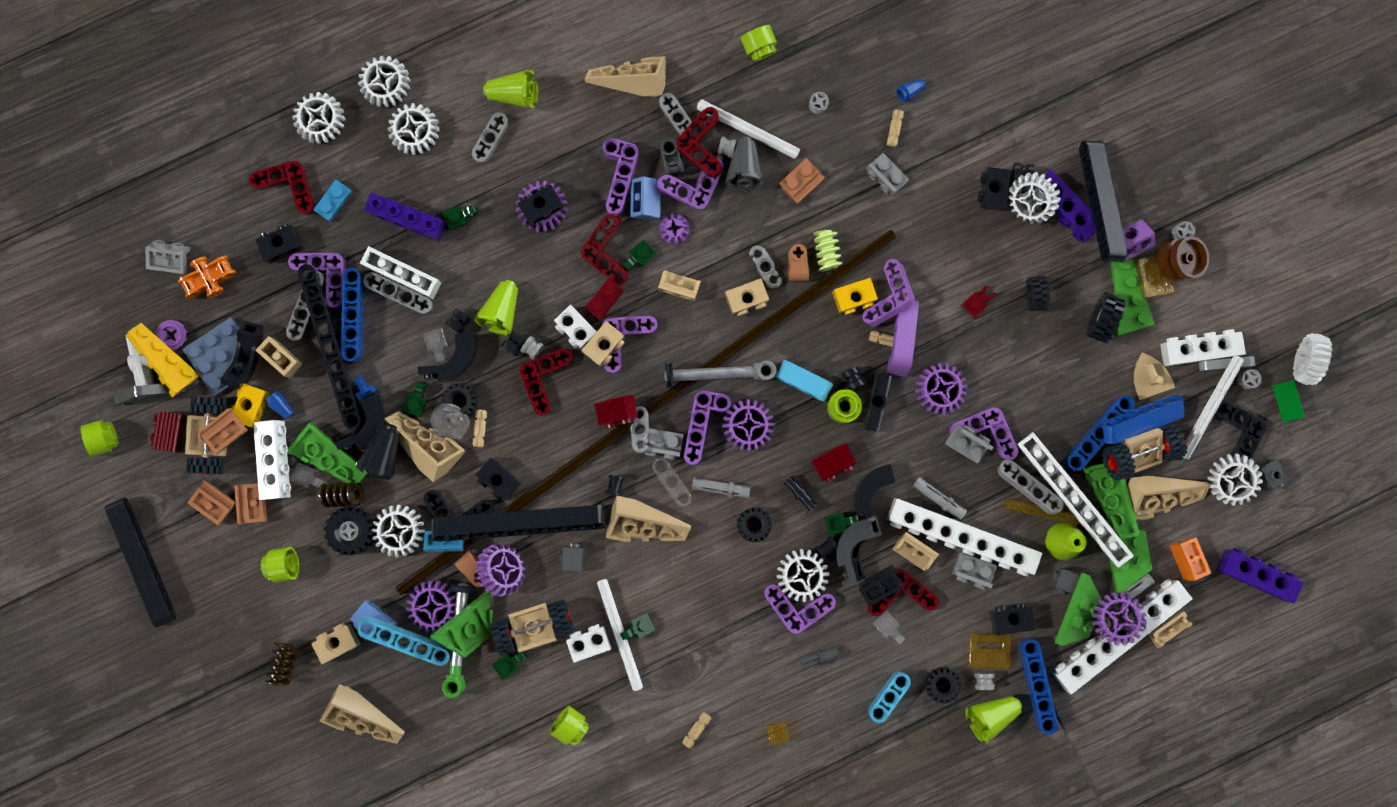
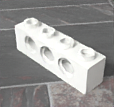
(400, 273)
(1232, 342)
(270, 445)

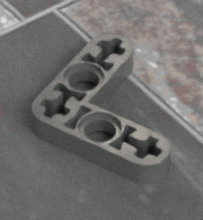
(140, 392)

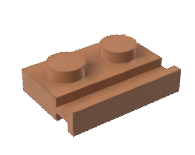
(801, 181)
(222, 431)
(212, 502)
(248, 506)

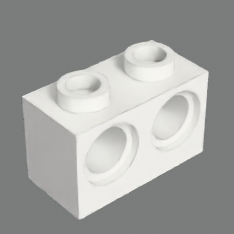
(579, 324)
(590, 648)

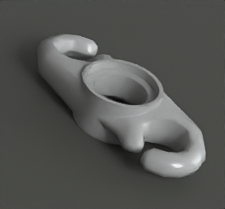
(765, 258)
(635, 438)

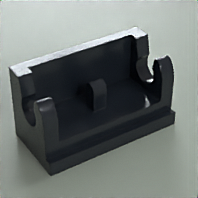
(880, 585)

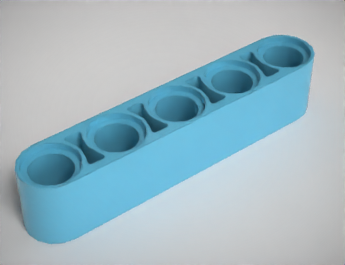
(396, 634)

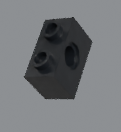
(1000, 179)
(535, 215)
(290, 245)
(509, 482)
(1023, 622)

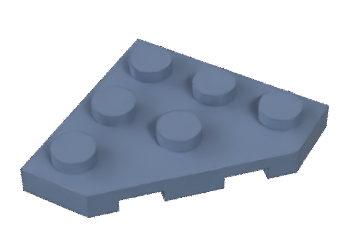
(214, 354)

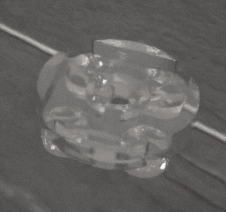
(442, 427)

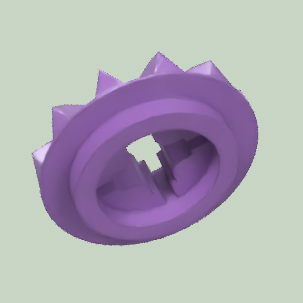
(681, 234)
(172, 326)

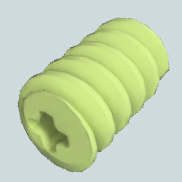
(827, 249)

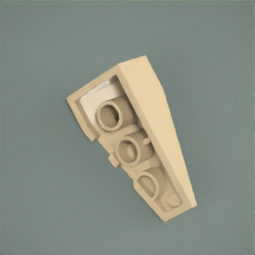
(640, 78)
(427, 450)
(1159, 494)
(636, 520)
(354, 712)

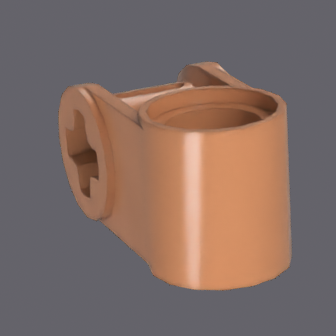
(798, 267)
(467, 566)

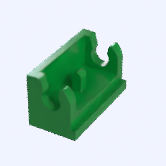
(1288, 401)

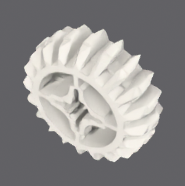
(377, 84)
(407, 114)
(314, 124)
(1020, 199)
(1312, 359)
(1230, 493)
(381, 535)
(818, 569)

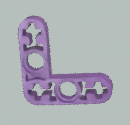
(692, 192)
(330, 270)
(895, 299)
(620, 323)
(993, 426)
(801, 614)

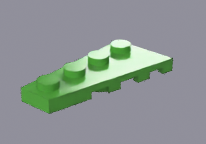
(1127, 285)
(320, 450)
(1114, 500)

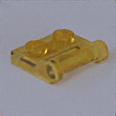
(1150, 278)
(990, 657)

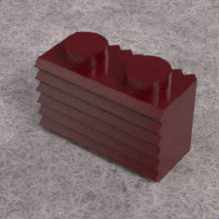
(604, 299)
(616, 410)
(168, 431)
(833, 461)

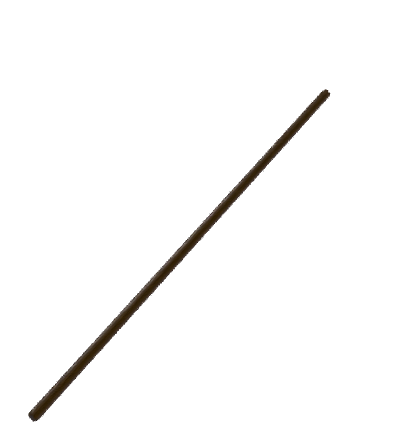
(661, 400)

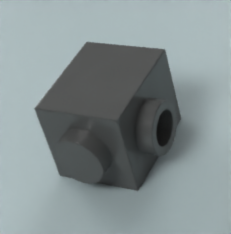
(1272, 474)
(572, 557)
(1064, 581)

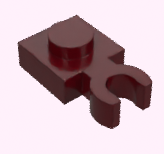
(976, 303)

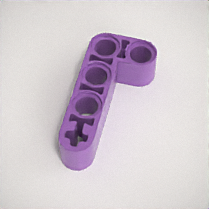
(618, 179)
(903, 341)
(701, 428)

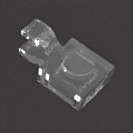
(435, 342)
(306, 476)
(887, 626)

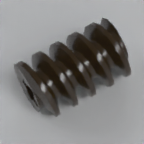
(341, 494)
(282, 664)

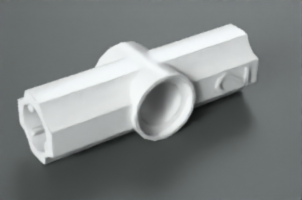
(138, 365)

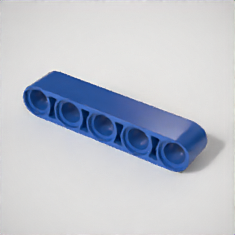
(347, 307)
(1143, 419)
(1091, 438)
(1044, 693)

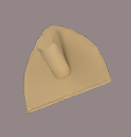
(1151, 377)

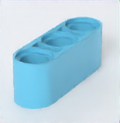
(804, 380)
(890, 686)

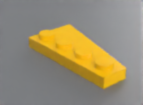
(168, 365)

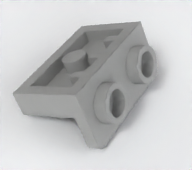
(886, 174)
(166, 257)
(664, 443)
(967, 443)
(974, 570)

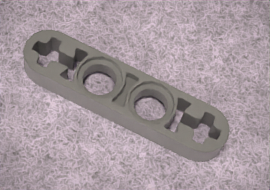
(399, 291)
(302, 305)
(1032, 484)

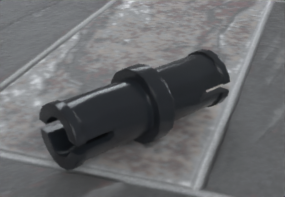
(800, 493)

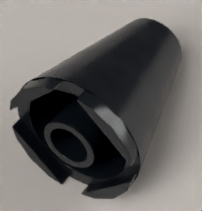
(381, 453)

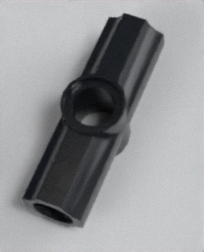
(874, 414)

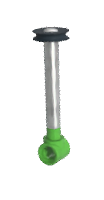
(456, 661)

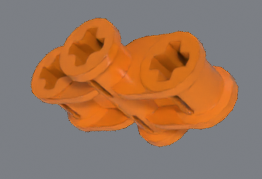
(207, 277)

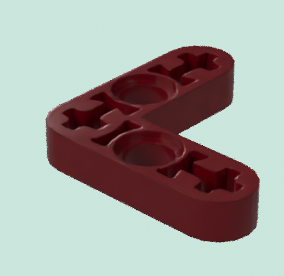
(694, 146)
(287, 176)
(598, 247)
(538, 371)
(906, 583)

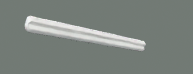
(752, 130)
(1213, 404)
(617, 628)

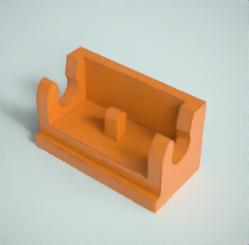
(1190, 559)

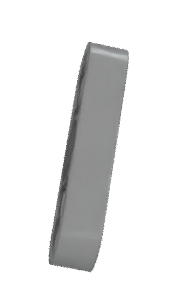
(674, 103)
(479, 148)
(1221, 364)

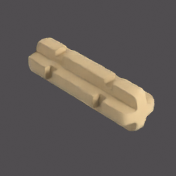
(895, 128)
(884, 339)
(479, 428)
(696, 730)

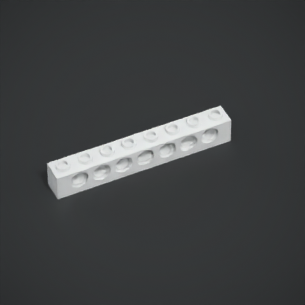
(1075, 500)
(1029, 557)
(1177, 599)

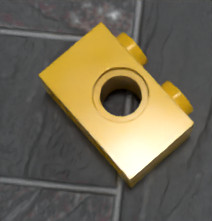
(863, 288)
(257, 398)

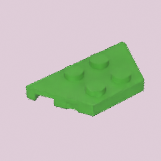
(1135, 567)
(1078, 617)
(467, 628)

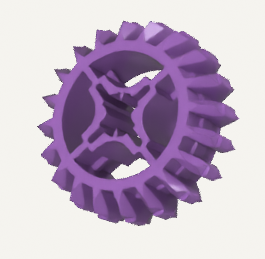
(551, 219)
(938, 380)
(765, 425)
(493, 576)
(431, 598)
(1126, 603)

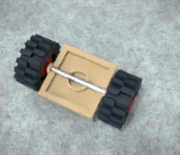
(194, 442)
(1144, 451)
(532, 627)

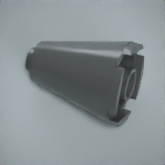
(745, 167)

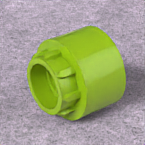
(759, 43)
(852, 399)
(99, 437)
(280, 565)
(569, 726)

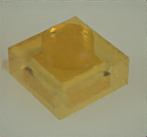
(778, 733)

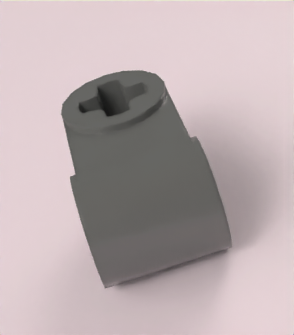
(671, 161)

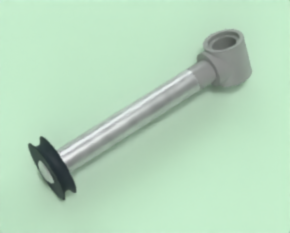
(718, 373)

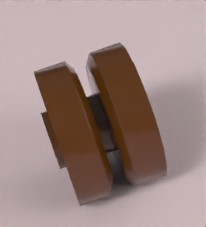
(1183, 258)

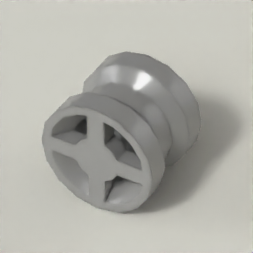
(820, 99)
(726, 147)
(1186, 228)
(532, 348)
(1253, 380)
(984, 681)

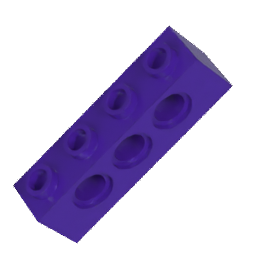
(1077, 209)
(404, 217)
(1289, 586)

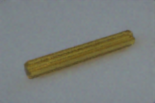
(1037, 511)

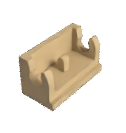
(679, 285)
(915, 551)
(1169, 628)

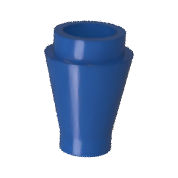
(910, 90)
(279, 405)

